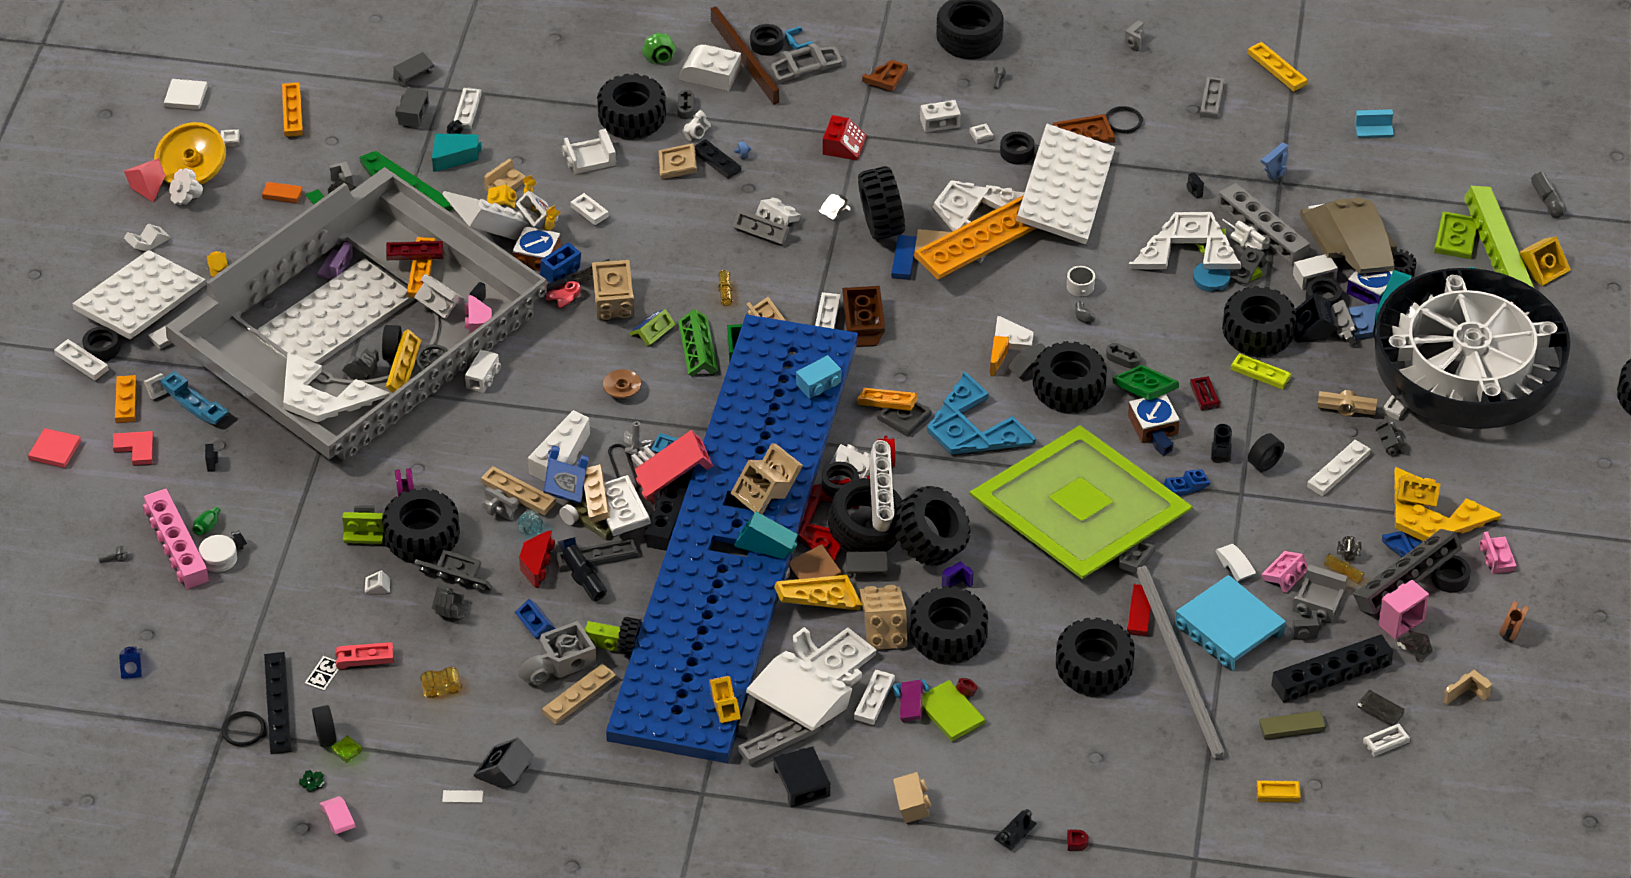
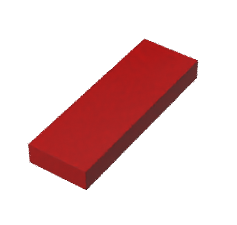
(1139, 612)

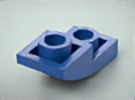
(1190, 482)

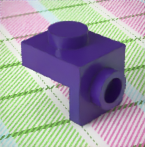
(956, 574)

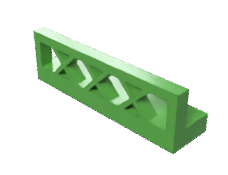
(701, 339)

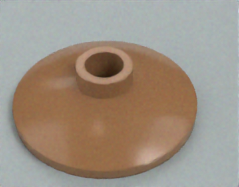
(621, 383)

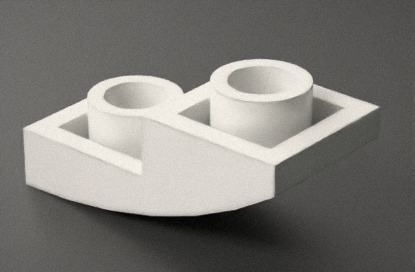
(1237, 562)

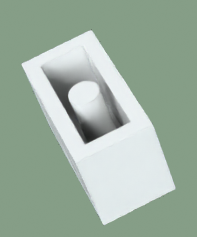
(1313, 268)

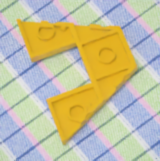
(1423, 522)

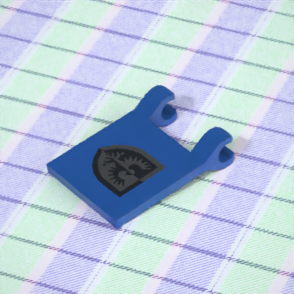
(565, 479)

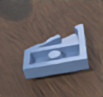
(1364, 320)

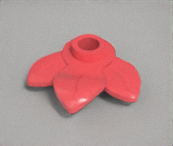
(564, 294)

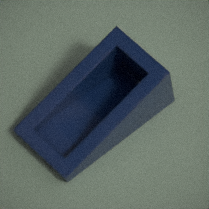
(567, 543)

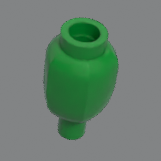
(206, 521)

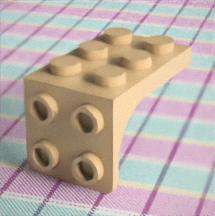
(613, 289)
(884, 617)

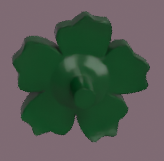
(312, 781)

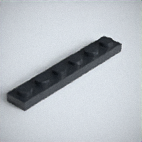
(277, 703)

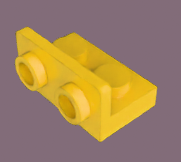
(1418, 491)

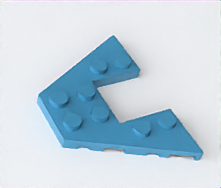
(960, 436)

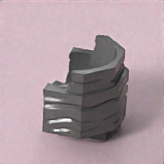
(363, 366)
(449, 603)

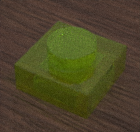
(346, 749)

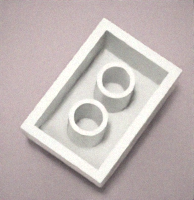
(712, 67)

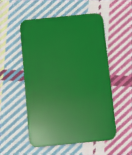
(314, 196)

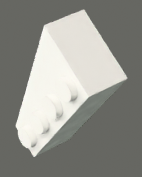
(568, 436)

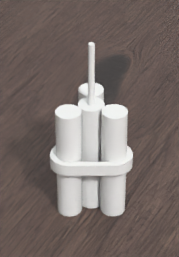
(1248, 236)

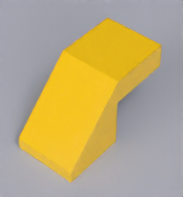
(724, 699)

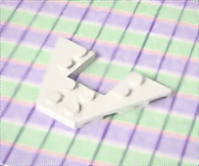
(961, 200)
(1188, 228)
(317, 404)

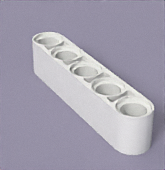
(881, 486)

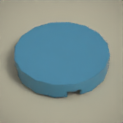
(1211, 278)

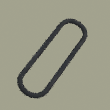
(629, 460)

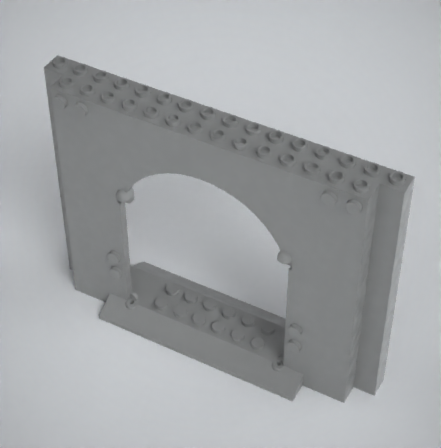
(366, 217)

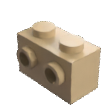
(911, 797)

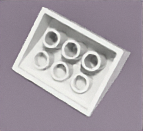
(488, 216)
(800, 691)

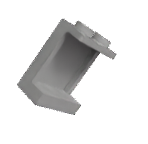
(1320, 593)

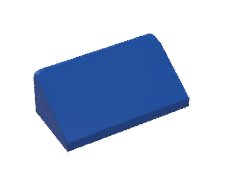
(534, 619)

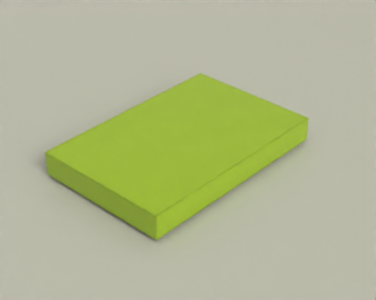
(1456, 235)
(951, 711)

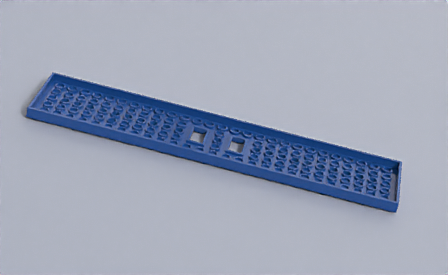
(690, 569)

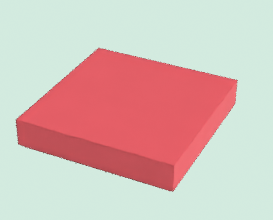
(54, 448)

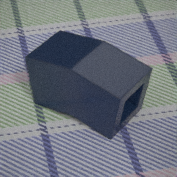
(1161, 442)

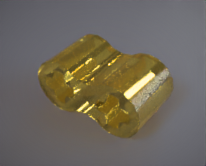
(441, 682)

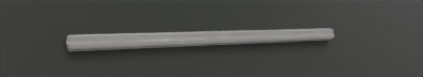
(1180, 663)

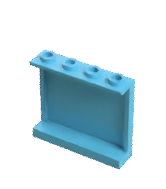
(1228, 621)

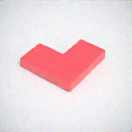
(138, 442)

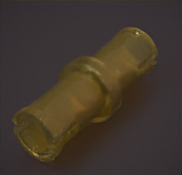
(725, 288)
(1344, 568)

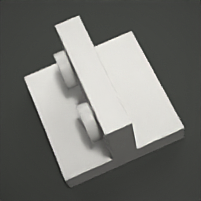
(437, 296)

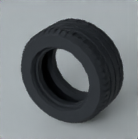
(965, 42)
(846, 531)

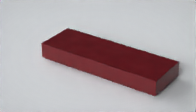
(414, 250)

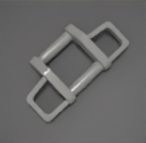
(814, 50)

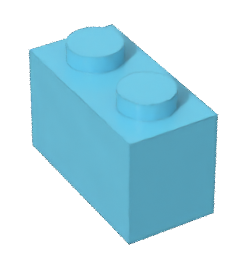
(818, 377)

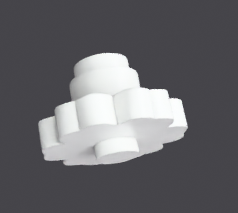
(184, 187)

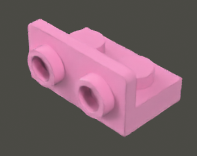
(1497, 554)
(1286, 570)

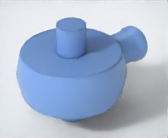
(742, 149)

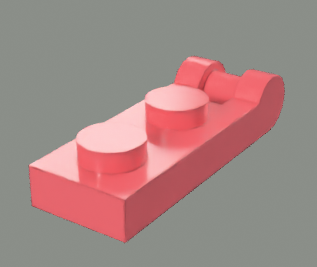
(364, 655)

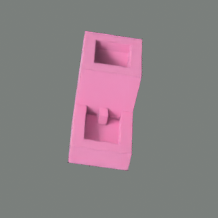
(338, 815)

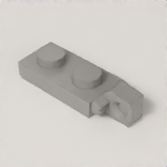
(1345, 323)

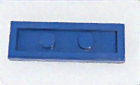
(904, 257)

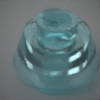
(530, 523)

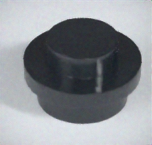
(454, 127)
(238, 539)

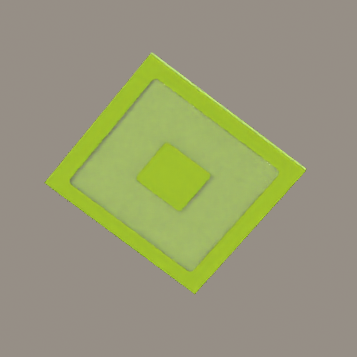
(1080, 501)

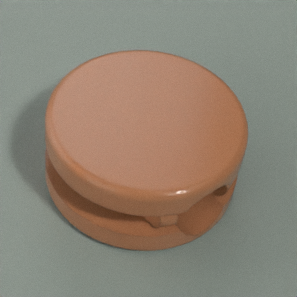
(1514, 620)

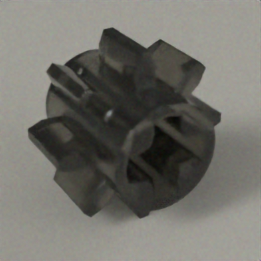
(1349, 548)

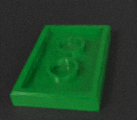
(1145, 382)

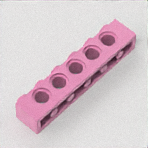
(175, 539)

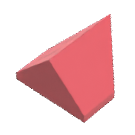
(146, 178)

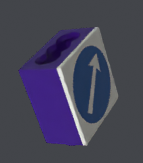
(1368, 286)

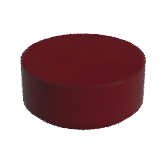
(966, 687)

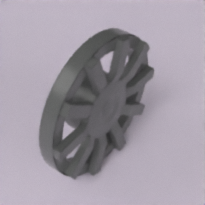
(431, 357)

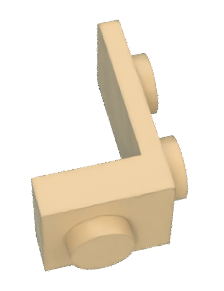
(1474, 681)

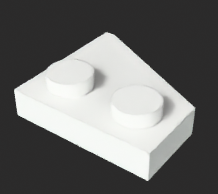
(1019, 337)

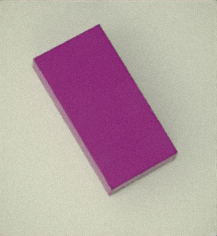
(911, 700)

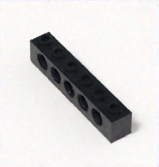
(666, 512)
(1332, 668)

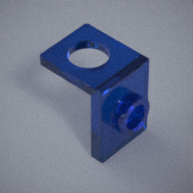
(130, 654)

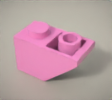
(477, 312)

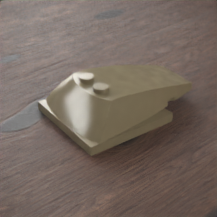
(1352, 231)

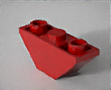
(536, 556)

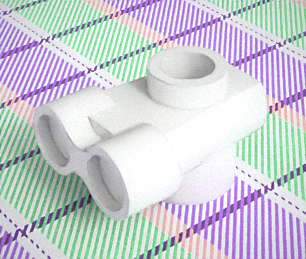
(697, 126)

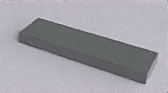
(604, 553)

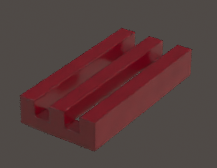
(1207, 403)

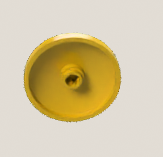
(191, 147)

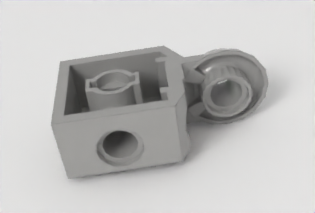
(562, 653)

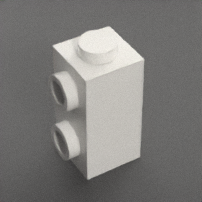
(482, 371)

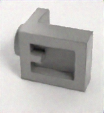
(1134, 35)
(341, 171)

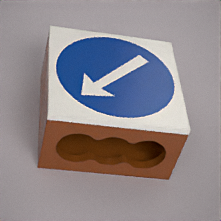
(535, 245)
(1153, 416)

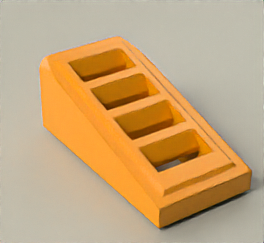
(999, 351)

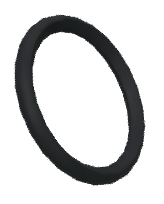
(1125, 108)
(223, 729)

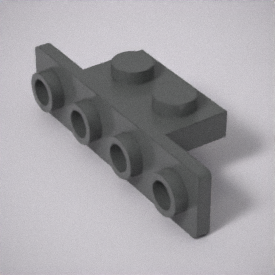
(456, 566)

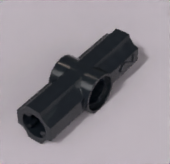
(584, 573)

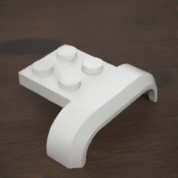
(837, 657)

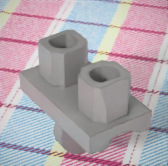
(499, 504)

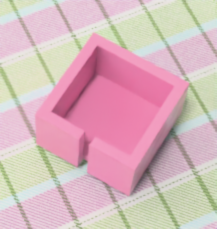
(1404, 605)

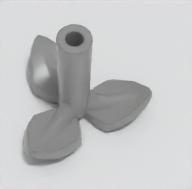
(633, 440)

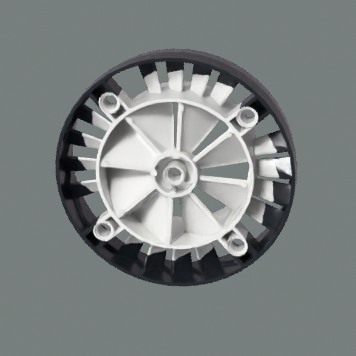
(1491, 332)

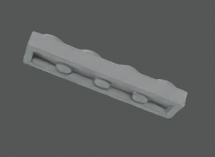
(774, 741)

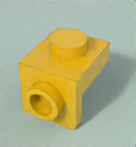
(502, 195)
(216, 262)

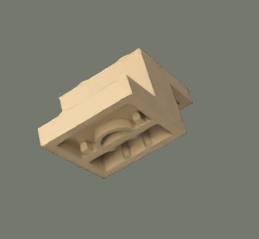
(766, 479)

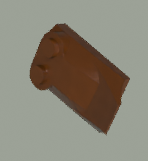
(864, 314)

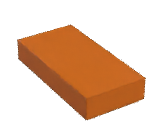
(282, 192)

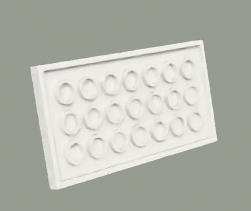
(1065, 184)
(337, 313)

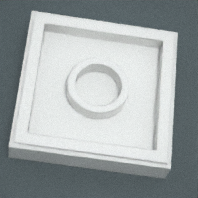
(185, 94)

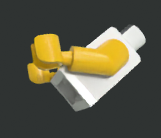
(535, 208)

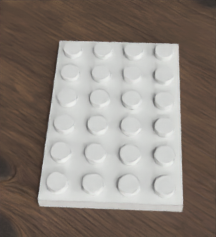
(139, 294)

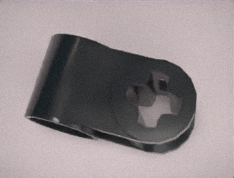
(1222, 442)

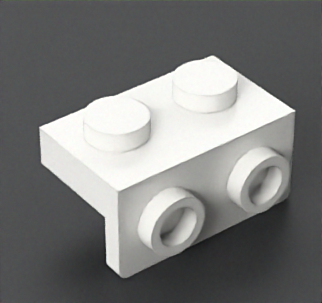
(775, 211)
(850, 455)

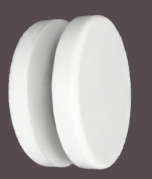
(218, 553)

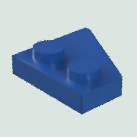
(1400, 542)

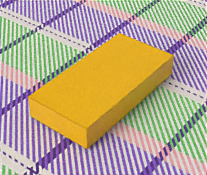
(1278, 791)

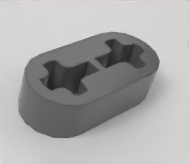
(685, 104)
(1122, 355)

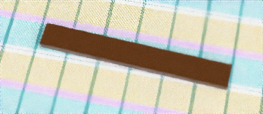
(747, 57)

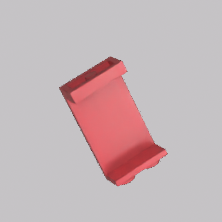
(671, 464)

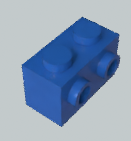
(560, 263)

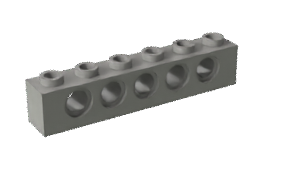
(1250, 211)

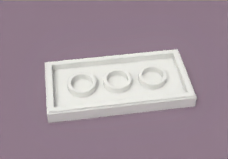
(624, 506)

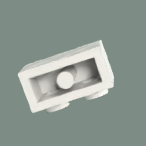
(940, 116)

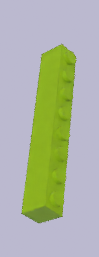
(1495, 233)

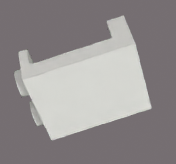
(590, 154)

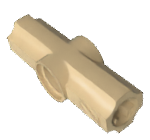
(1347, 403)

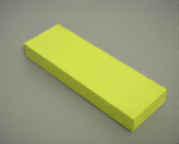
(1260, 371)

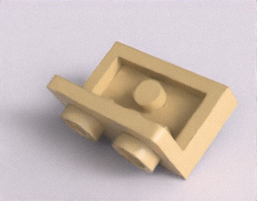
(765, 309)

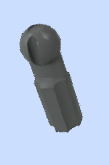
(1548, 194)

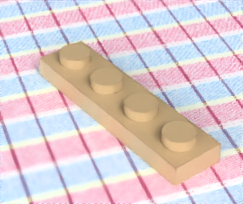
(513, 487)
(596, 494)
(579, 694)

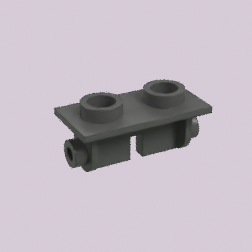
(1388, 430)

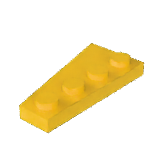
(820, 591)

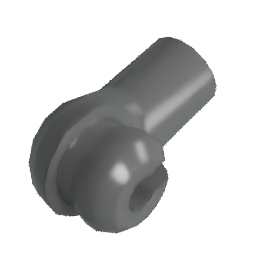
(1083, 314)

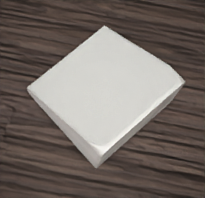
(377, 583)

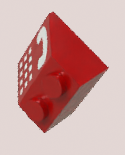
(843, 138)

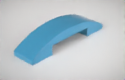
(191, 400)

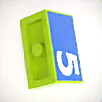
(654, 326)

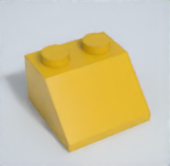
(1545, 260)

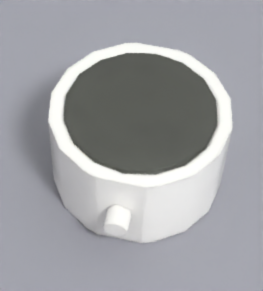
(1080, 281)

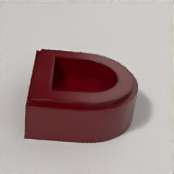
(1077, 840)

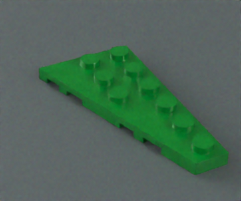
(374, 162)

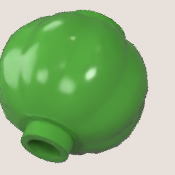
(659, 45)

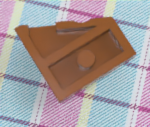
(887, 76)

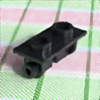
(1016, 829)

